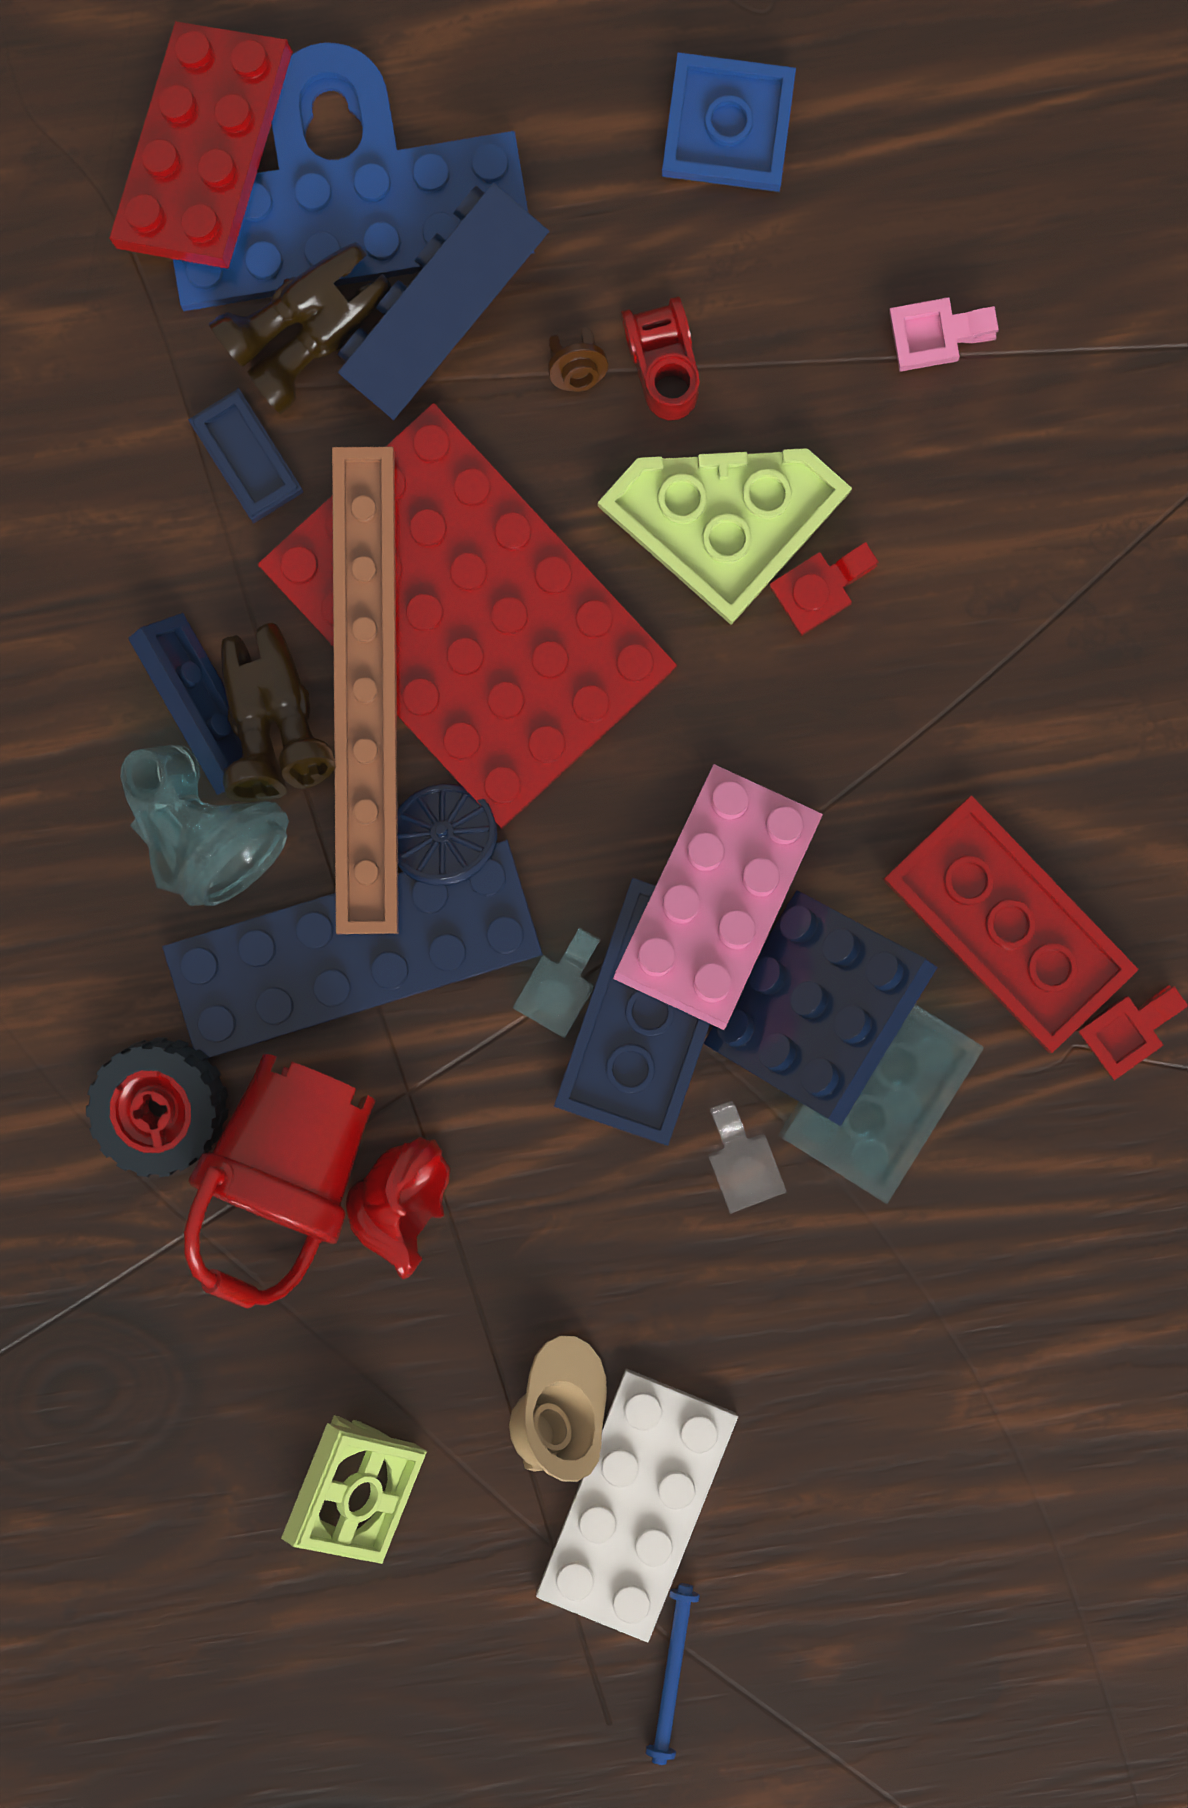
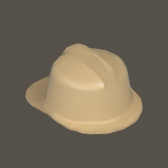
(563, 1411)

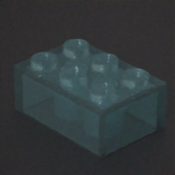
(894, 1108)

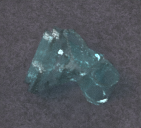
(194, 846)

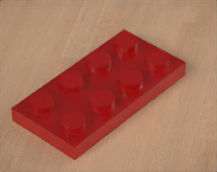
(201, 144)
(1010, 924)

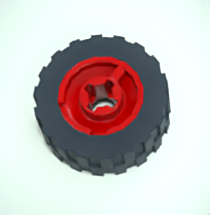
(172, 1077)

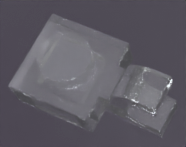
(745, 1165)

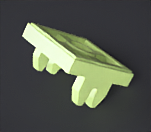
(374, 1537)

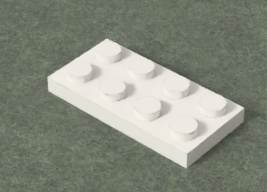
(637, 1506)

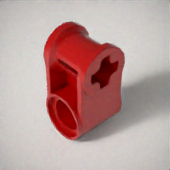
(661, 348)

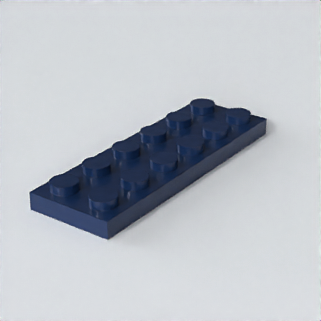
(298, 973)

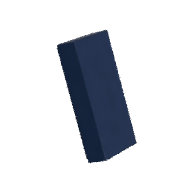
(246, 455)

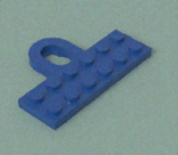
(372, 197)

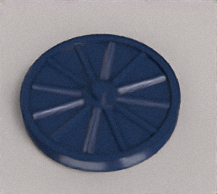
(444, 834)

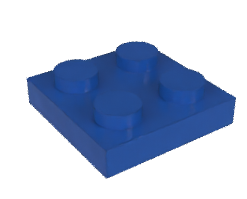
(728, 122)

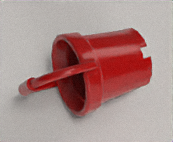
(284, 1161)

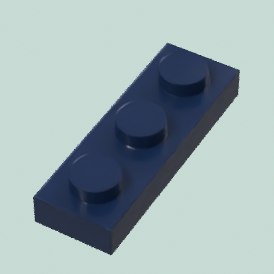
(190, 692)

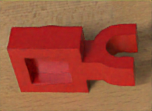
(816, 591)
(1125, 1034)

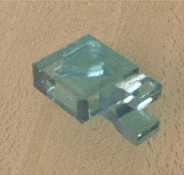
(557, 990)

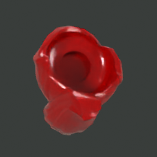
(398, 1201)

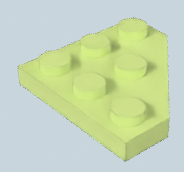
(725, 517)

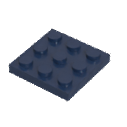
(821, 1006)

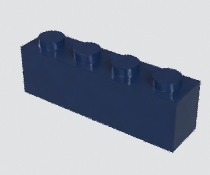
(443, 299)

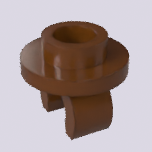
(577, 365)

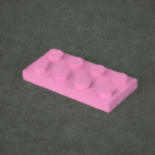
(718, 897)

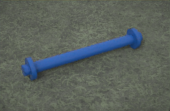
(660, 1750)

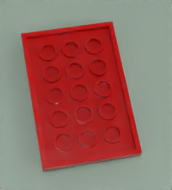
(500, 629)

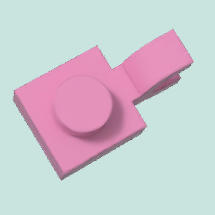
(929, 333)

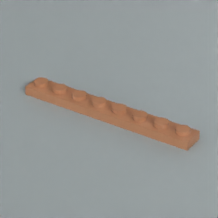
(365, 690)

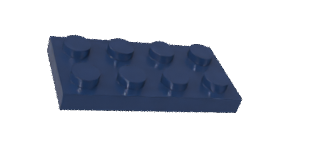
(631, 1048)

